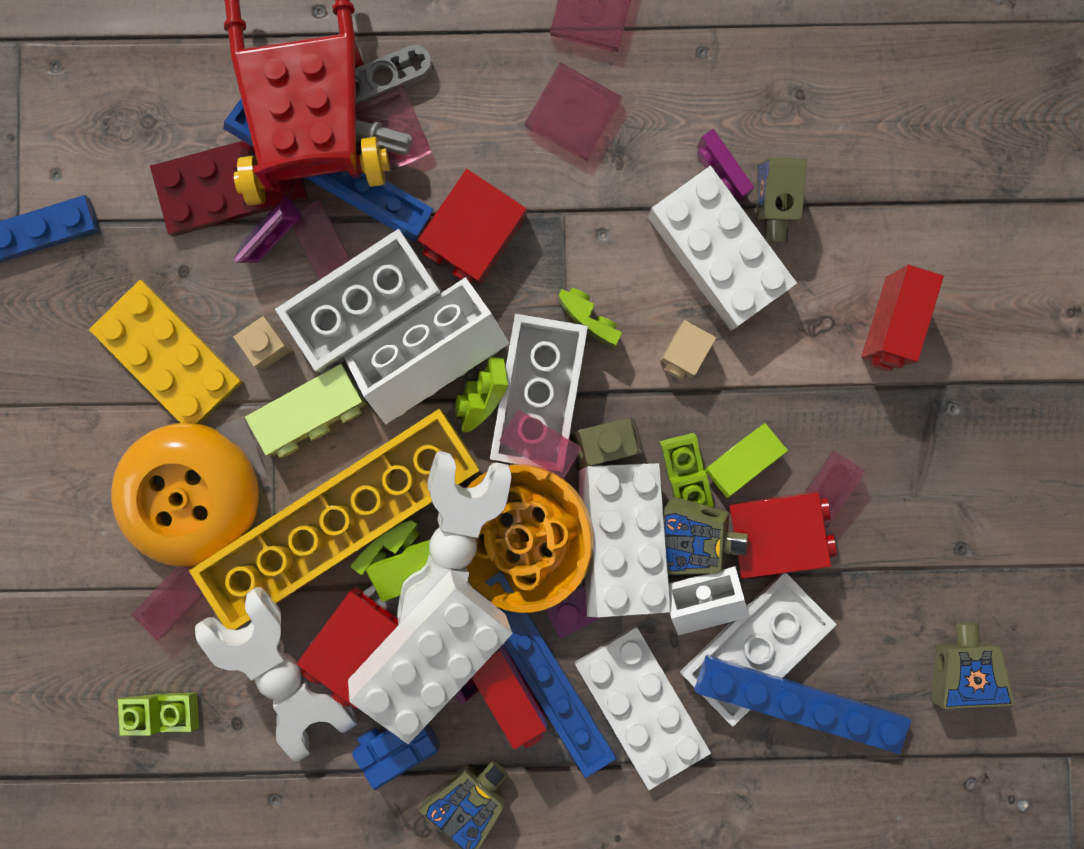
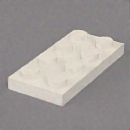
(772, 640)
(642, 708)

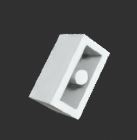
(706, 601)

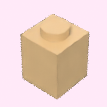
(263, 343)
(686, 350)

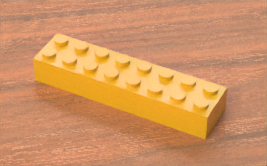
(332, 520)

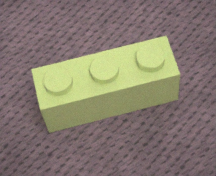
(306, 412)

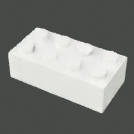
(720, 248)
(357, 301)
(425, 351)
(541, 378)
(629, 540)
(428, 657)

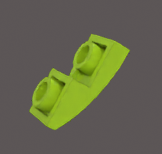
(579, 308)
(482, 397)
(746, 460)
(686, 469)
(394, 539)
(390, 573)
(158, 713)

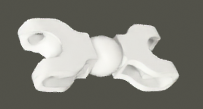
(459, 520)
(277, 676)

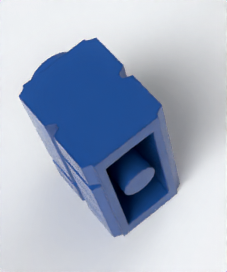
(387, 756)

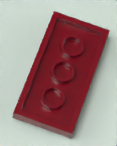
(202, 190)

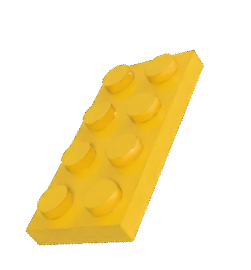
(165, 355)

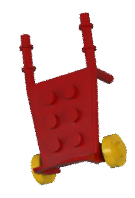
(300, 108)

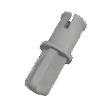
(389, 139)

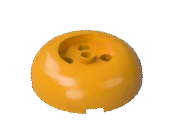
(225, 489)
(567, 530)

